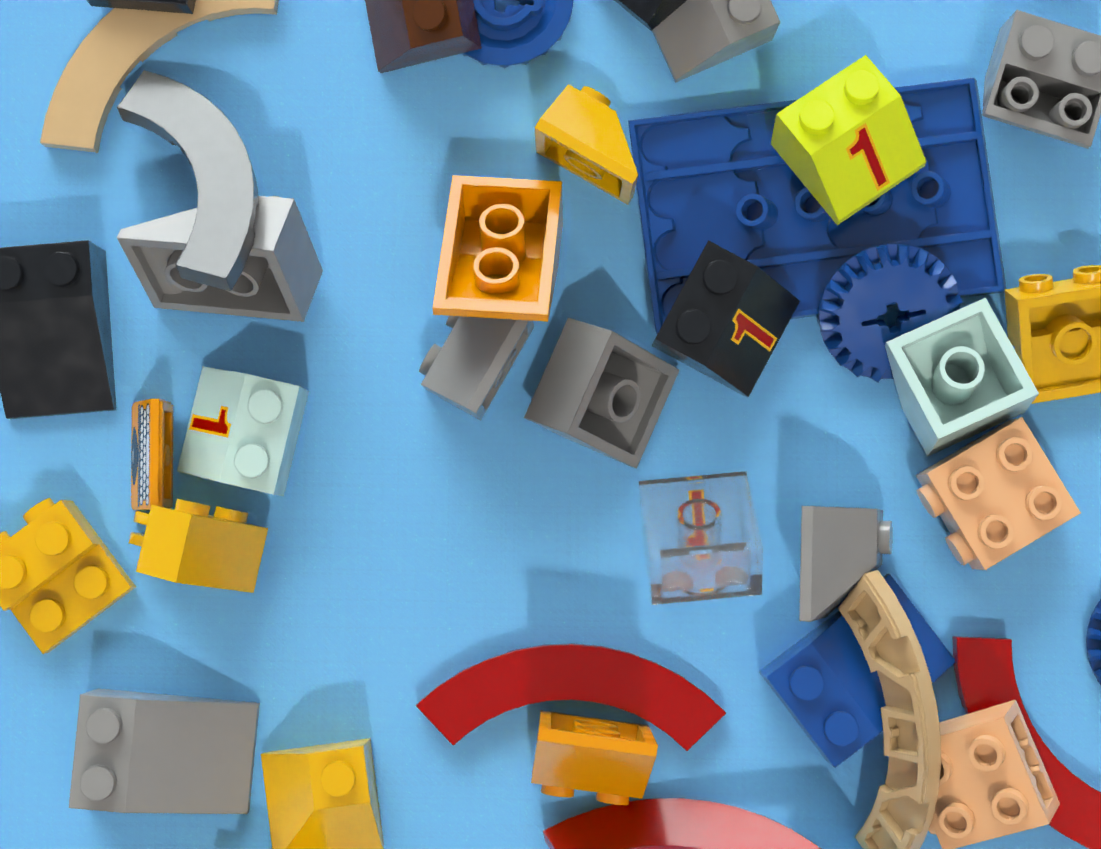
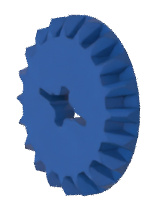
(520, 31)
(861, 293)

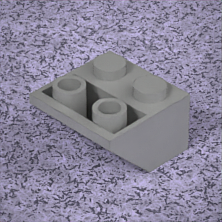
(1045, 79)

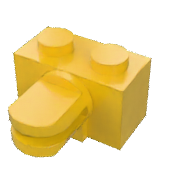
(200, 548)

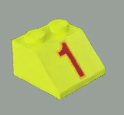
(849, 140)

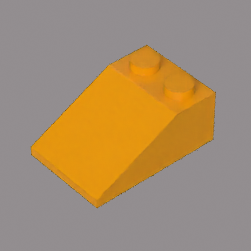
(500, 248)
(593, 757)

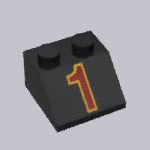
(726, 319)

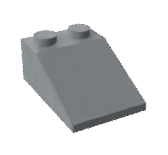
(273, 284)
(163, 753)

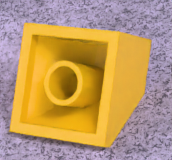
(588, 141)
(323, 797)

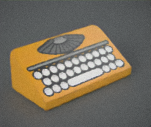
(152, 454)

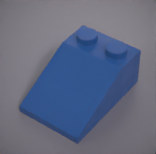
(831, 686)

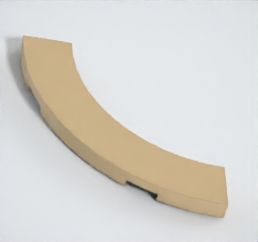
(108, 56)
(908, 720)

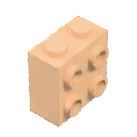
(996, 495)
(990, 778)

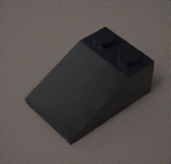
(55, 330)

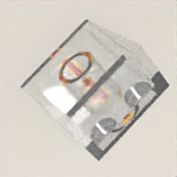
(701, 538)

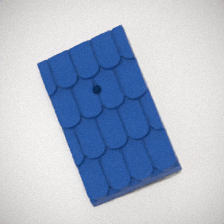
(726, 184)

